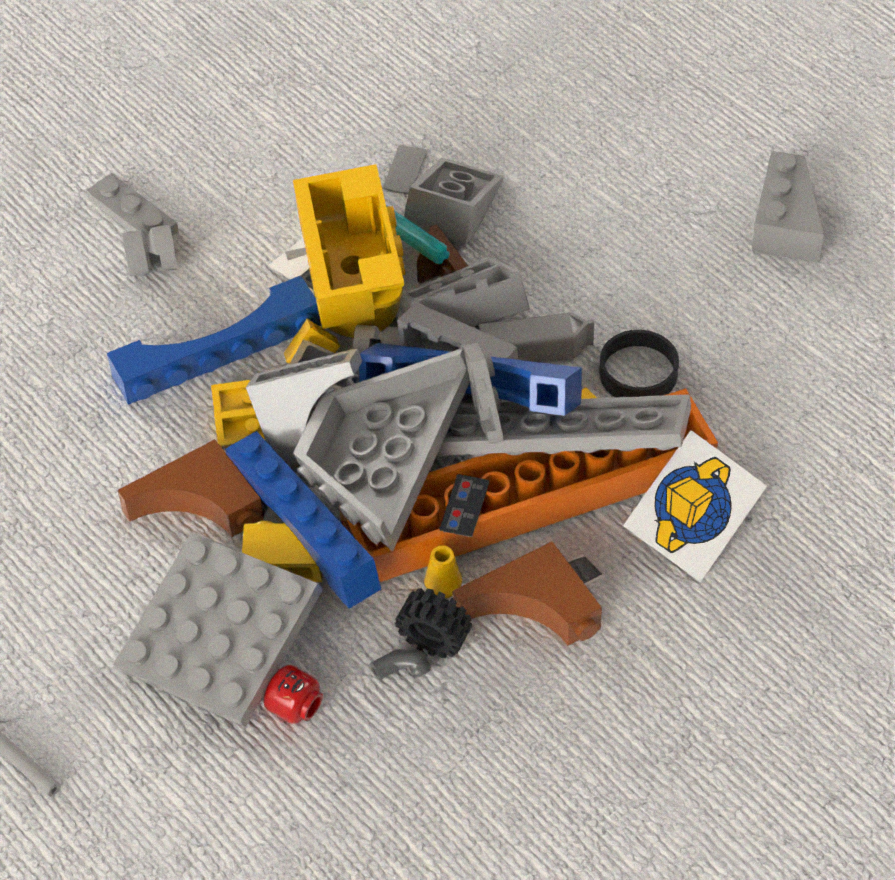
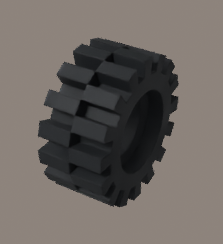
(433, 623)

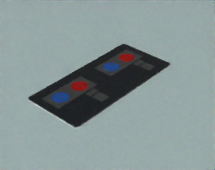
(464, 505)

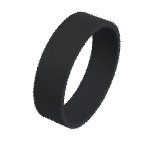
(645, 339)

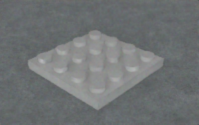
(218, 628)

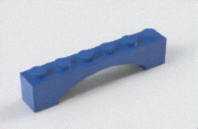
(153, 368)
(528, 383)
(333, 548)

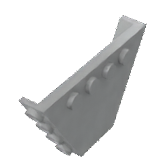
(379, 439)

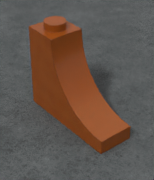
(199, 484)
(537, 588)

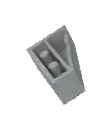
(788, 211)
(473, 293)
(433, 330)

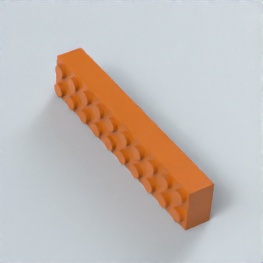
(521, 496)

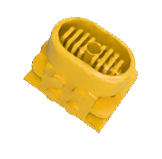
(351, 248)

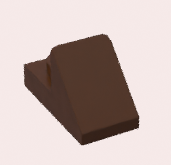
(428, 269)

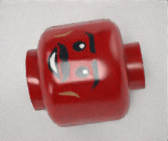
(293, 695)

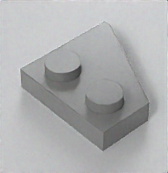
(484, 396)

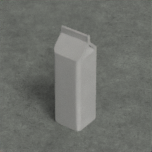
(544, 336)

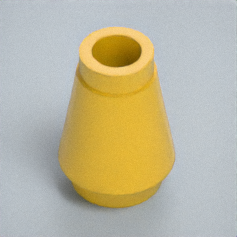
(442, 572)

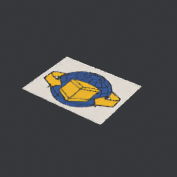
(695, 506)

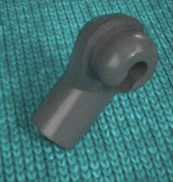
(399, 659)

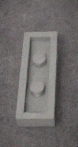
(127, 206)

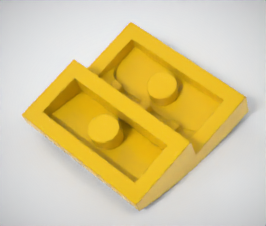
(233, 413)

